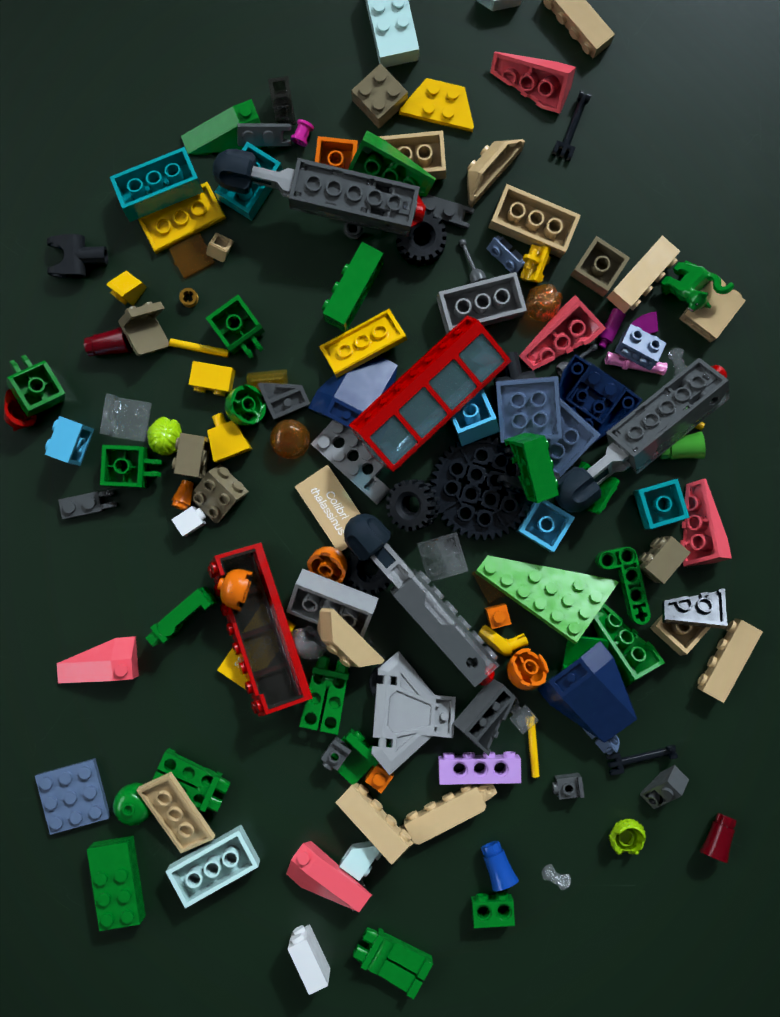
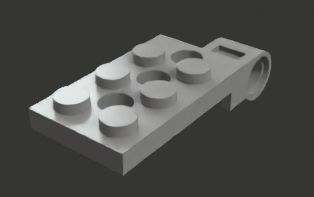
(353, 470)

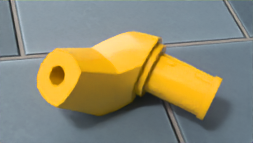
(501, 644)

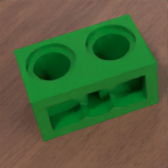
(492, 916)

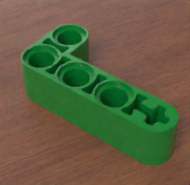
(628, 586)

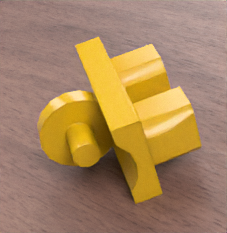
(535, 263)

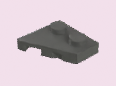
(283, 397)

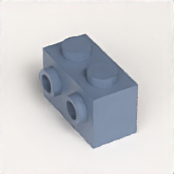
(640, 347)

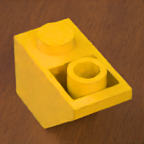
(126, 288)

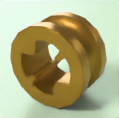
(188, 291)

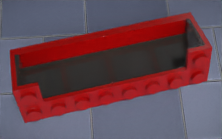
(262, 634)

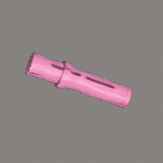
(618, 360)

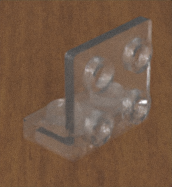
(125, 418)

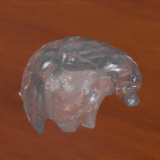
(308, 643)

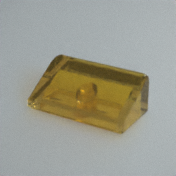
(275, 376)

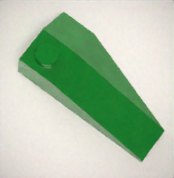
(220, 131)
(383, 160)
(631, 653)

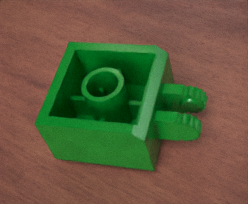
(239, 337)
(36, 376)
(137, 465)

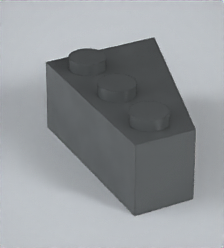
(484, 715)

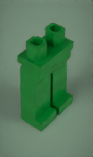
(173, 622)
(335, 682)
(195, 780)
(394, 960)

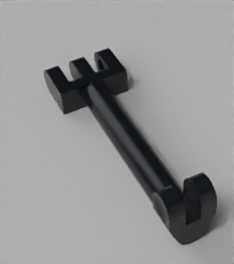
(565, 146)
(620, 762)

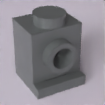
(339, 747)
(562, 781)

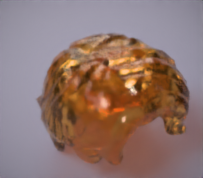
(543, 302)

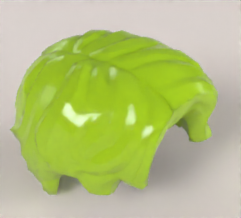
(163, 435)
(627, 837)

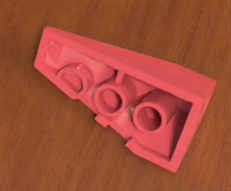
(538, 79)
(564, 332)
(703, 530)
(106, 662)
(323, 876)

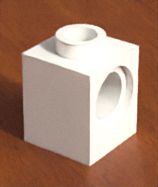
(189, 521)

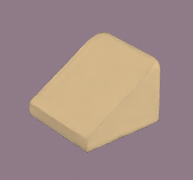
(219, 247)

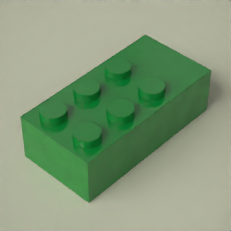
(353, 287)
(116, 883)

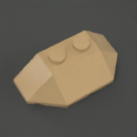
(490, 166)
(345, 641)

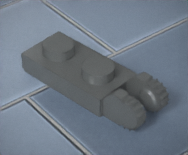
(85, 504)

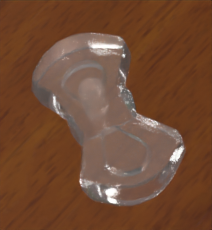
(675, 356)
(549, 873)

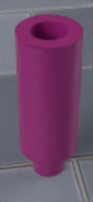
(612, 326)

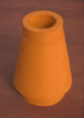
(183, 495)

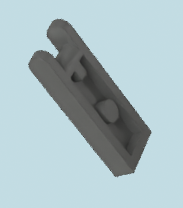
(262, 134)
(447, 211)

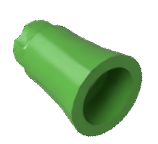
(687, 447)

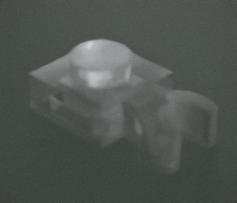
(522, 717)

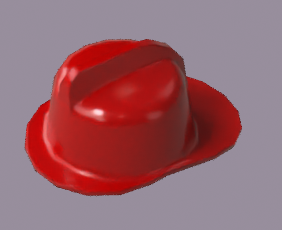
(14, 414)

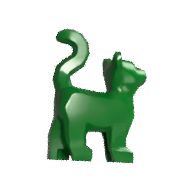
(689, 286)

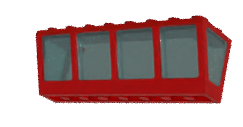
(429, 393)

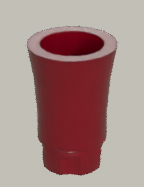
(107, 343)
(720, 838)

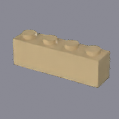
(583, 24)
(643, 274)
(729, 659)
(374, 822)

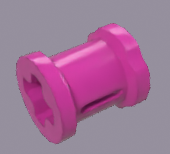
(302, 132)

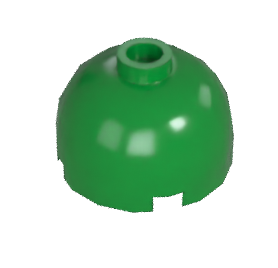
(245, 405)
(129, 806)

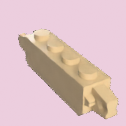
(447, 812)

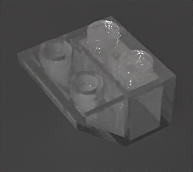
(442, 557)

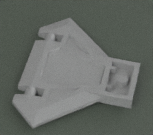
(407, 713)

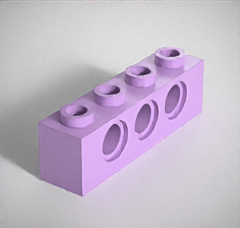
(510, 773)

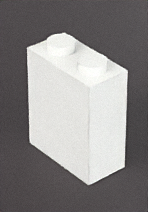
(309, 959)

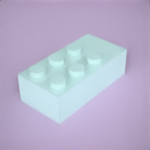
(393, 31)
(213, 866)

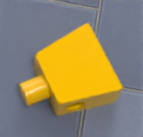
(226, 439)

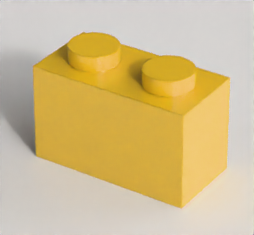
(211, 378)

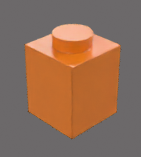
(498, 616)
(378, 778)

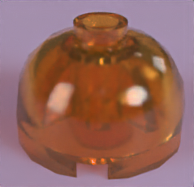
(290, 439)

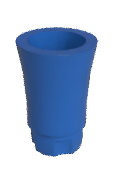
(498, 867)

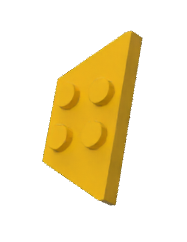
(439, 104)

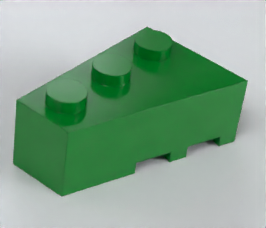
(535, 466)

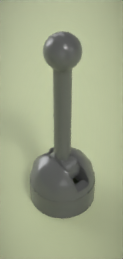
(476, 274)
(561, 366)

